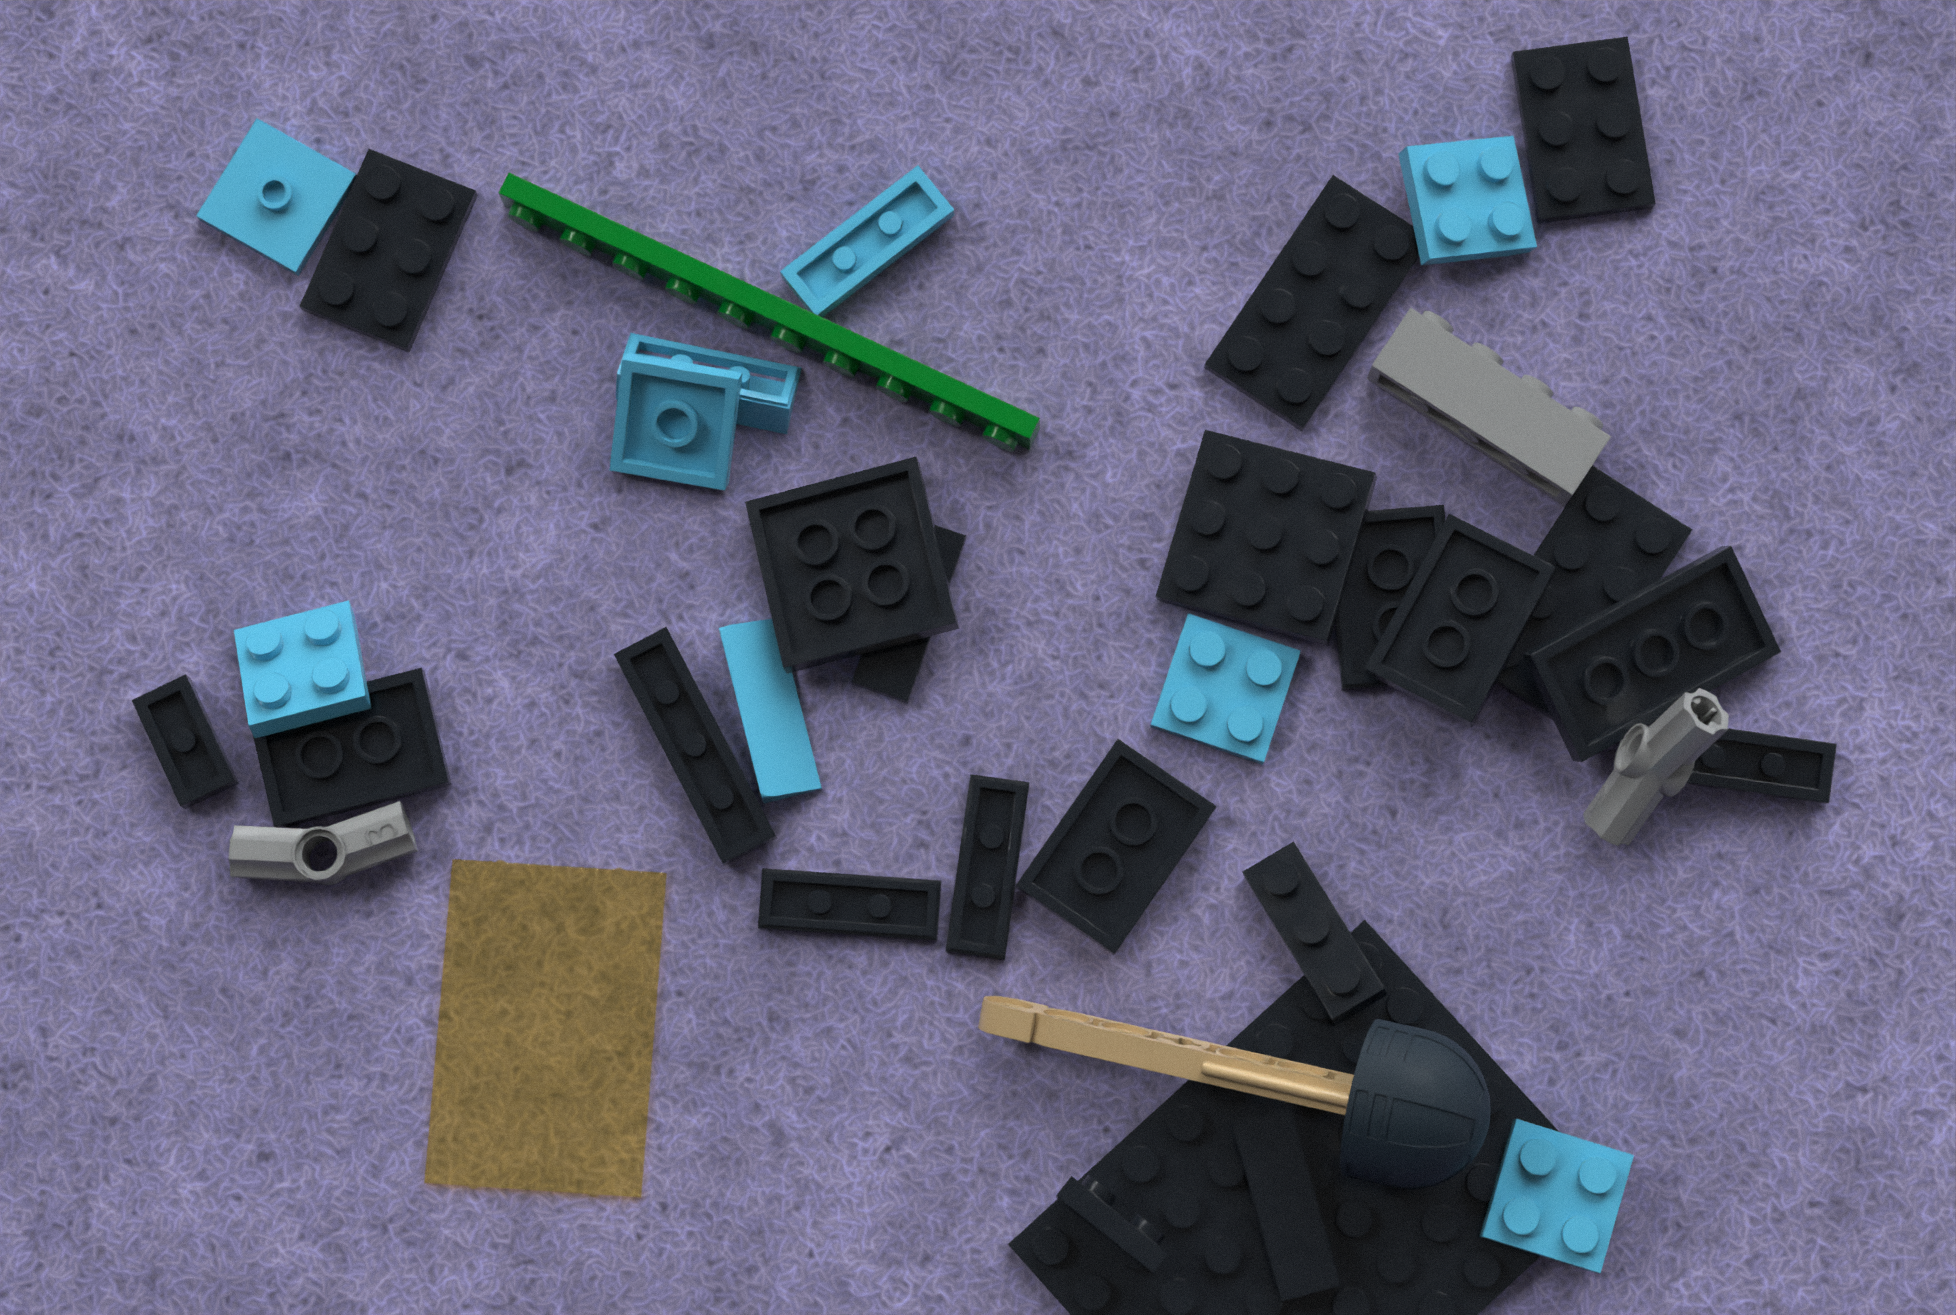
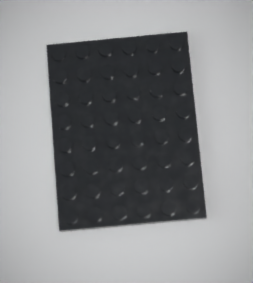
(1187, 1179)

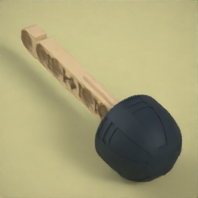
(1409, 1109)

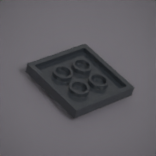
(1266, 537)
(851, 565)

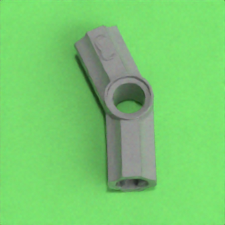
(1654, 764)
(286, 852)

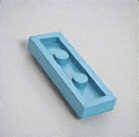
(867, 242)

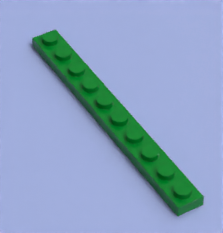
(791, 325)

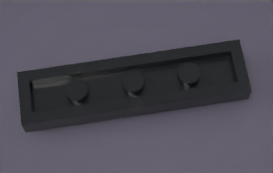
(695, 746)

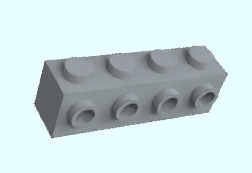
(1488, 405)

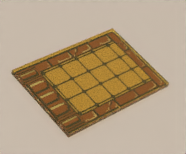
(546, 1028)

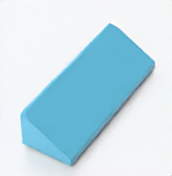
(762, 401)
(769, 711)

